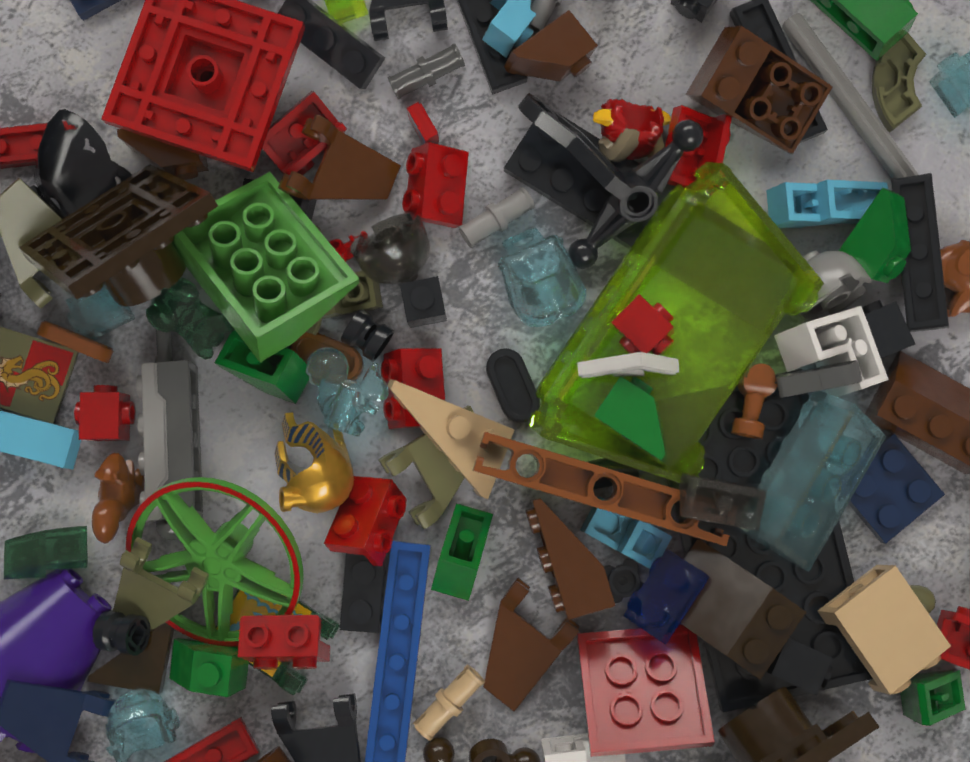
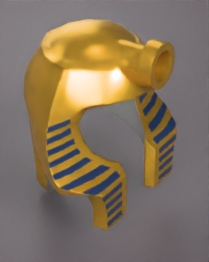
(326, 480)

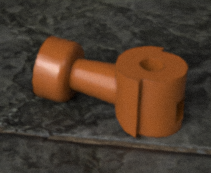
(754, 386)

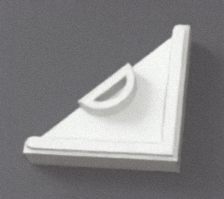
(628, 365)

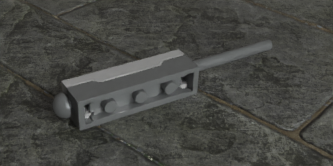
(169, 428)

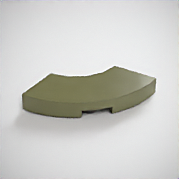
(894, 82)

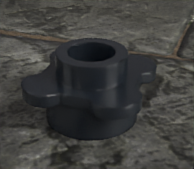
(628, 570)

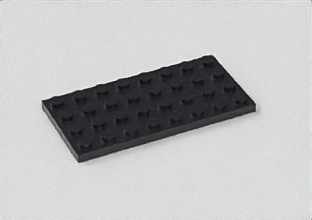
(744, 462)

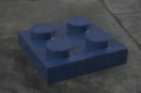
(893, 491)

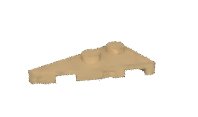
(455, 433)

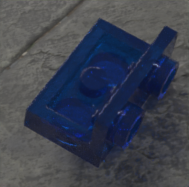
(665, 596)

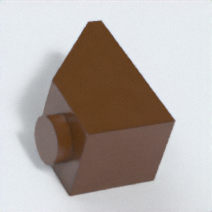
(554, 51)
(165, 156)

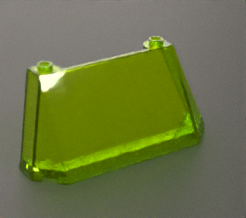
(725, 282)

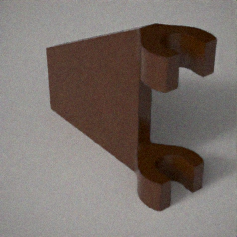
(346, 170)
(521, 651)

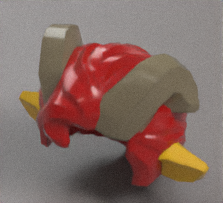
(630, 130)

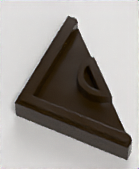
(139, 671)

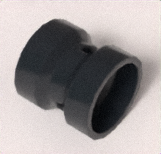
(367, 335)
(128, 633)

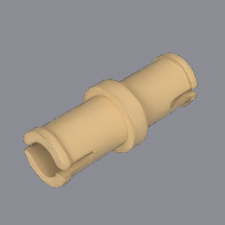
(448, 702)

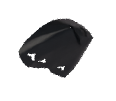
(70, 171)

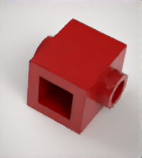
(644, 327)
(104, 414)

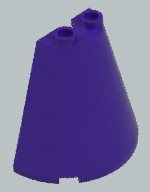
(49, 634)

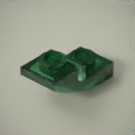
(45, 550)

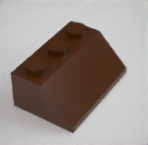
(925, 410)

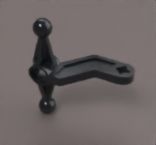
(646, 178)

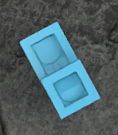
(626, 535)

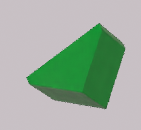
(933, 696)

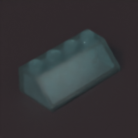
(815, 477)

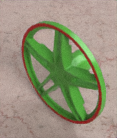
(219, 555)

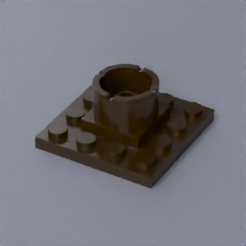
(123, 238)
(783, 733)

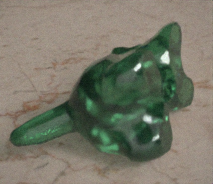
(183, 312)

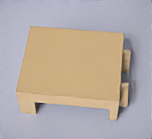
(886, 628)

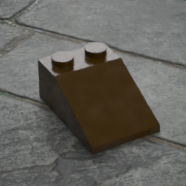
(739, 611)

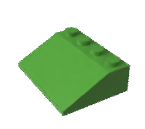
(265, 265)

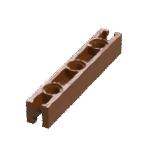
(575, 481)

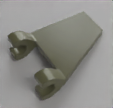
(21, 219)
(435, 471)
(149, 595)

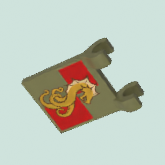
(33, 374)

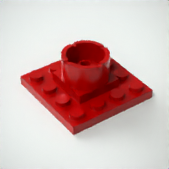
(205, 76)

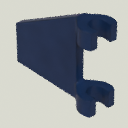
(49, 716)

